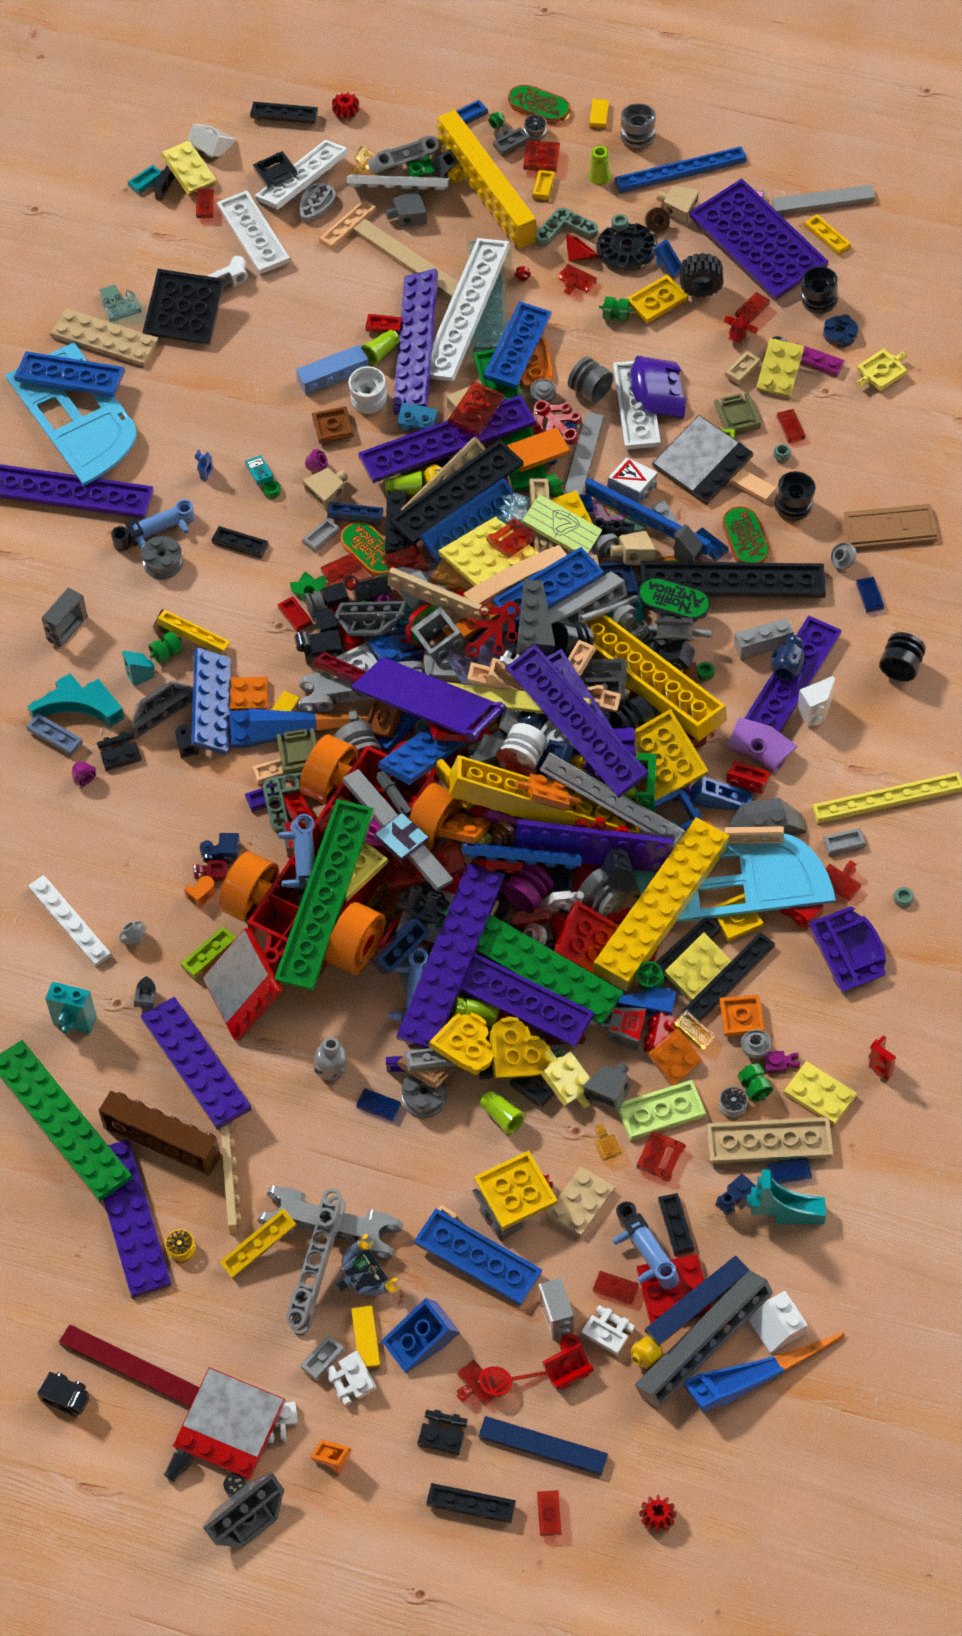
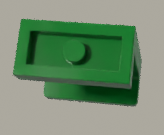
(647, 798)

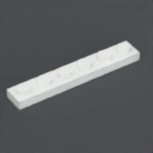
(69, 921)

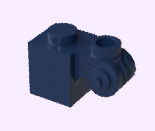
(226, 849)
(735, 1195)

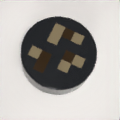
(233, 1484)

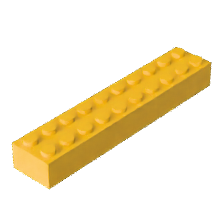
(487, 180)
(658, 679)
(497, 790)
(661, 904)

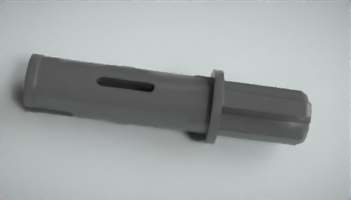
(391, 790)

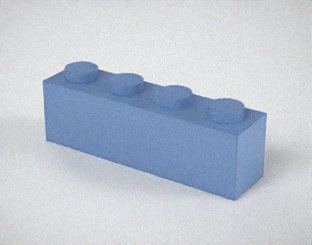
(331, 369)

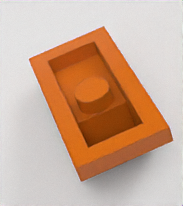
(332, 1455)

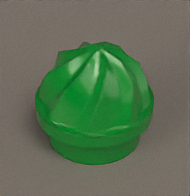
(496, 120)

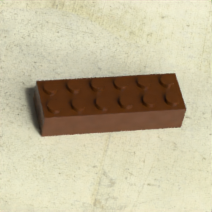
(160, 1132)

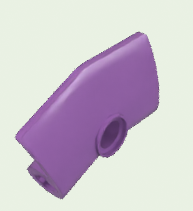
(751, 734)

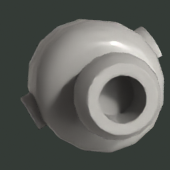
(330, 1059)

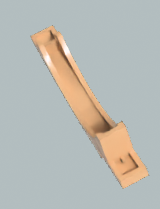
(496, 584)
(498, 677)

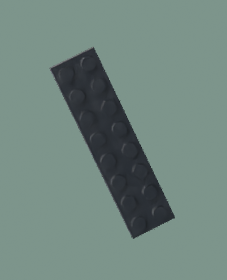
(456, 490)

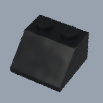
(619, 872)

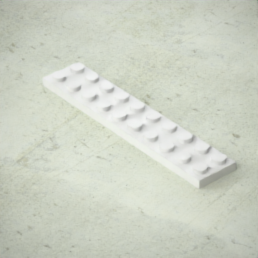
(466, 307)

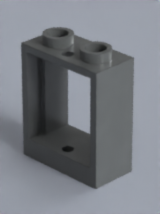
(64, 617)
(430, 626)

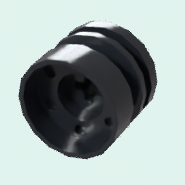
(819, 289)
(794, 495)
(568, 633)
(902, 656)
(633, 715)

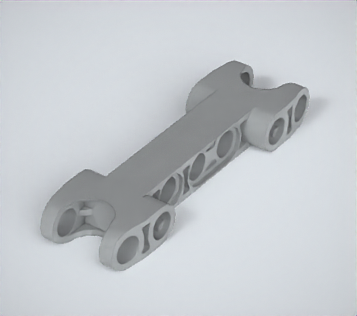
(333, 690)
(328, 1224)
(351, 1228)

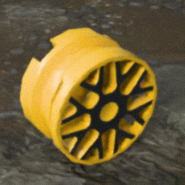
(181, 1246)

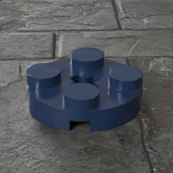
(840, 323)

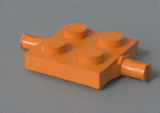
(548, 792)

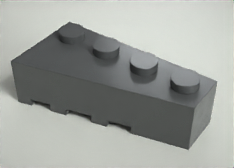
(534, 620)

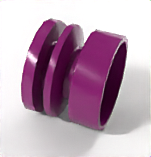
(527, 887)

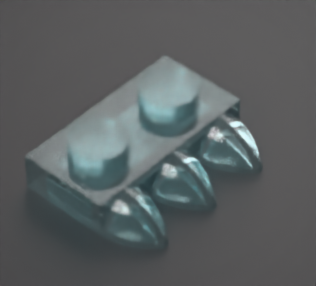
(121, 307)
(517, 508)

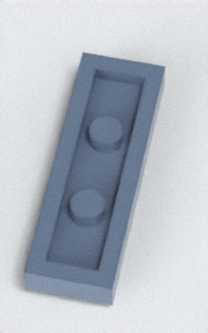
(54, 734)

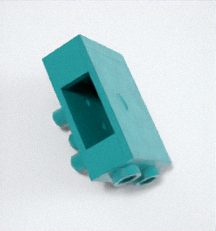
(71, 1008)

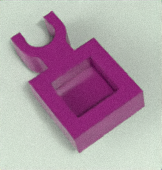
(777, 1061)

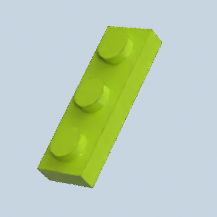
(208, 952)

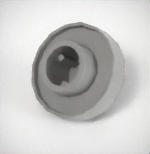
(543, 390)
(603, 544)
(843, 555)
(624, 615)
(536, 932)
(132, 933)
(756, 1043)

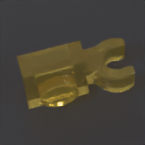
(362, 158)
(606, 1145)

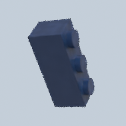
(399, 946)

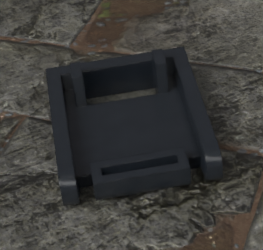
(276, 173)

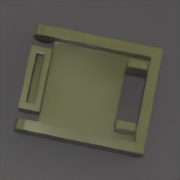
(736, 412)
(295, 749)

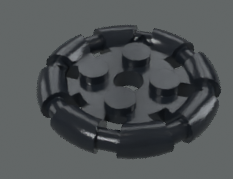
(632, 236)

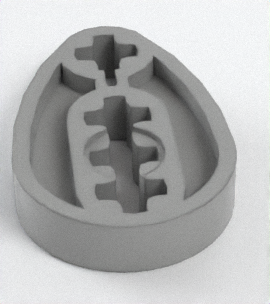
(309, 199)

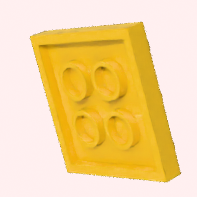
(515, 1190)

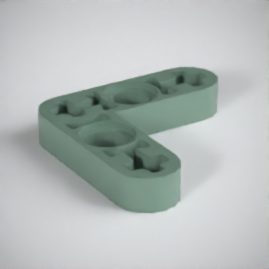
(566, 221)
(280, 790)

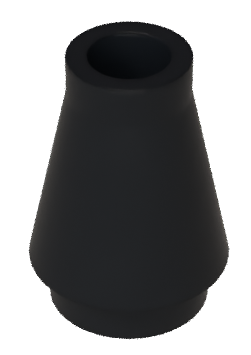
(178, 1464)

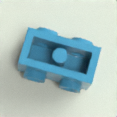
(418, 416)

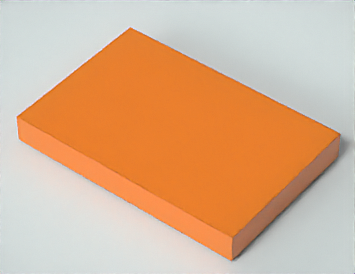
(540, 449)

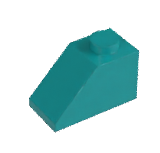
(138, 667)

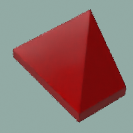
(578, 249)

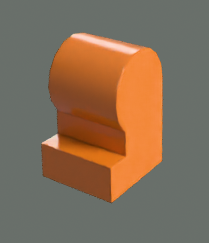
(201, 891)

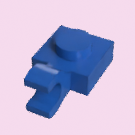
(204, 465)

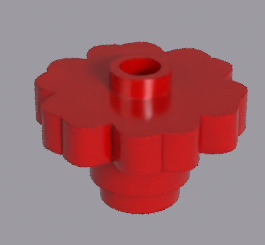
(739, 328)

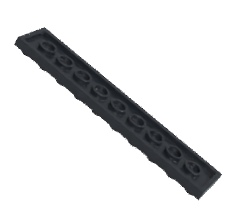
(742, 578)

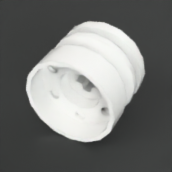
(368, 390)
(526, 743)

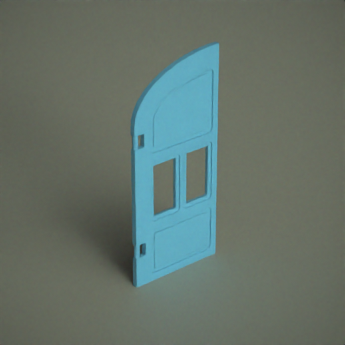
(91, 441)
(772, 877)

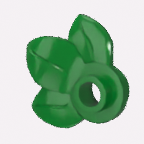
(420, 167)
(307, 584)

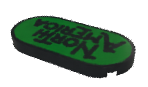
(673, 599)

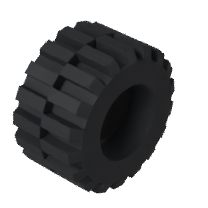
(701, 275)

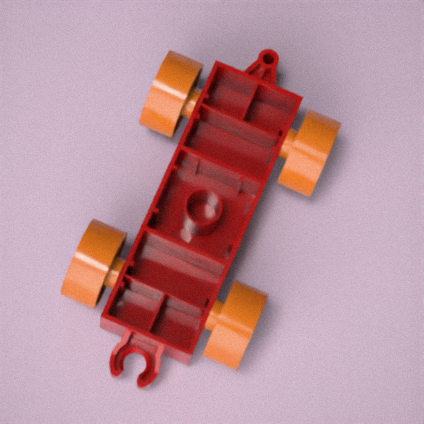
(253, 884)

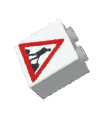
(633, 480)
(556, 1308)

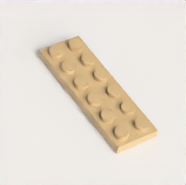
(104, 337)
(769, 1140)

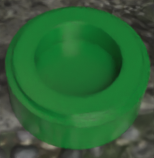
(271, 489)
(705, 671)

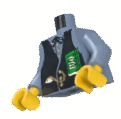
(363, 1271)

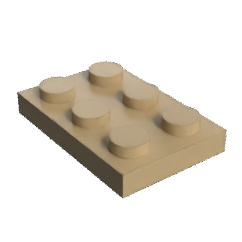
(581, 1201)

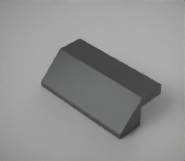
(607, 673)

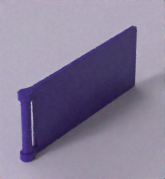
(427, 697)

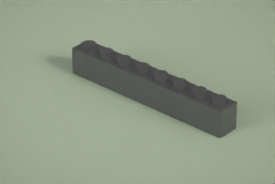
(703, 1339)

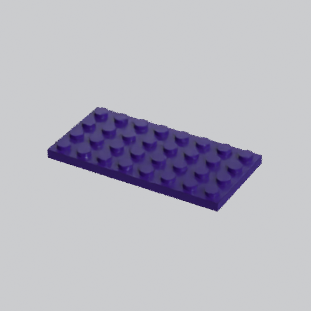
(757, 238)

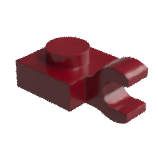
(215, 869)

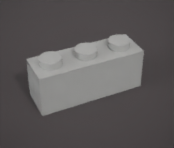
(762, 638)

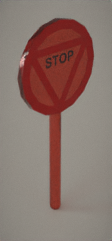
(498, 1382)

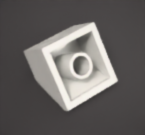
(209, 140)
(815, 701)
(778, 1322)

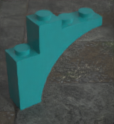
(71, 697)
(784, 1204)

